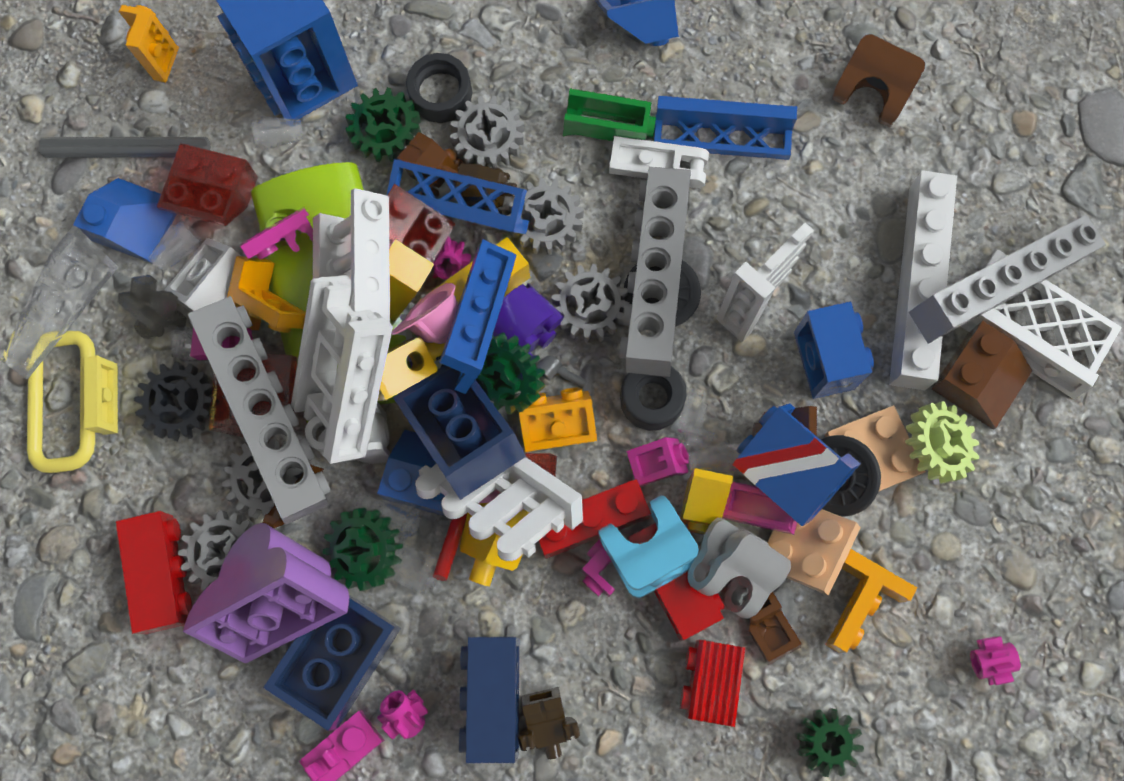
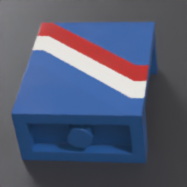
(793, 465)

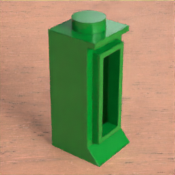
(607, 107)

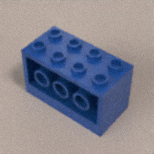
(289, 52)

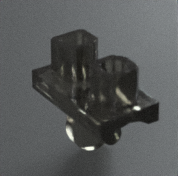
(151, 308)

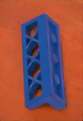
(729, 117)
(460, 210)
(477, 313)

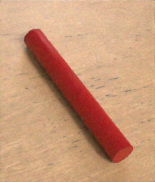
(449, 548)

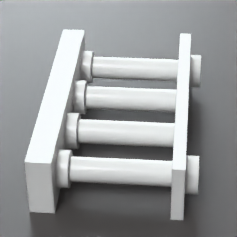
(357, 249)

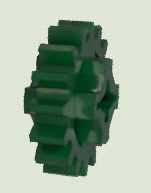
(383, 124)
(510, 372)
(364, 530)

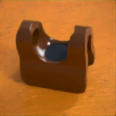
(886, 70)

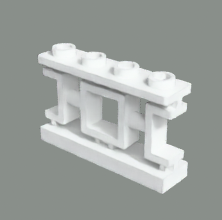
(347, 394)

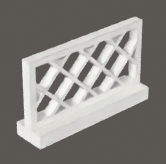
(1051, 362)

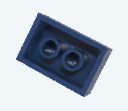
(460, 430)
(332, 664)
(490, 700)

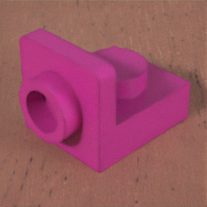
(658, 460)

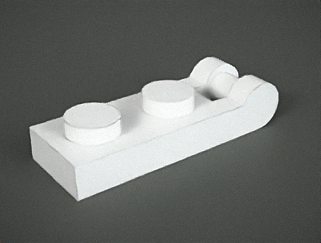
(634, 157)

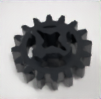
(160, 407)

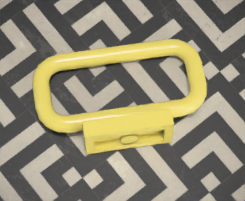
(97, 406)

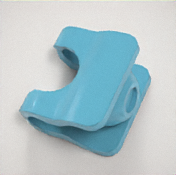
(655, 562)

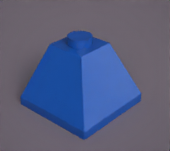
(646, 19)
(124, 218)

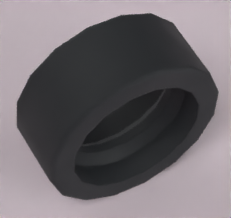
(436, 64)

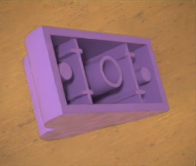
(265, 596)

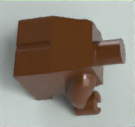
(428, 153)

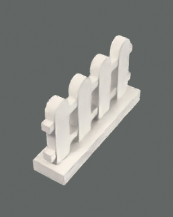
(753, 289)
(522, 487)

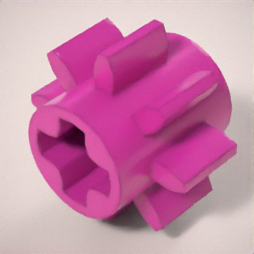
(458, 260)
(995, 660)
(402, 714)

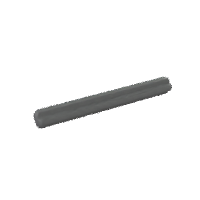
(116, 146)

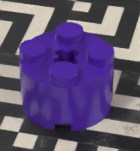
(528, 317)

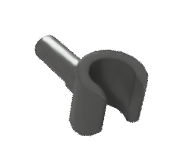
(553, 365)

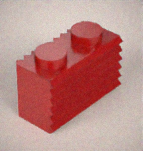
(713, 682)

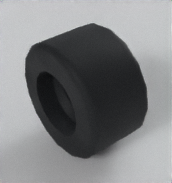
(653, 418)

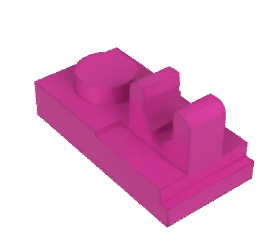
(264, 242)
(342, 749)

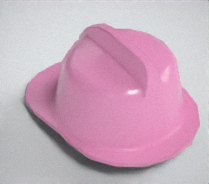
(432, 315)

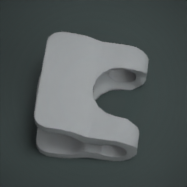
(742, 559)

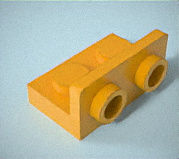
(149, 41)
(558, 420)

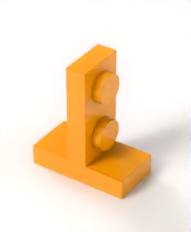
(251, 288)
(865, 599)

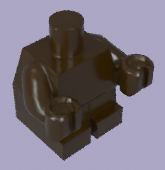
(494, 174)
(546, 723)

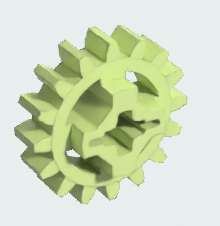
(942, 442)

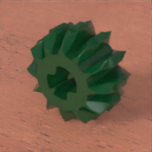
(841, 747)

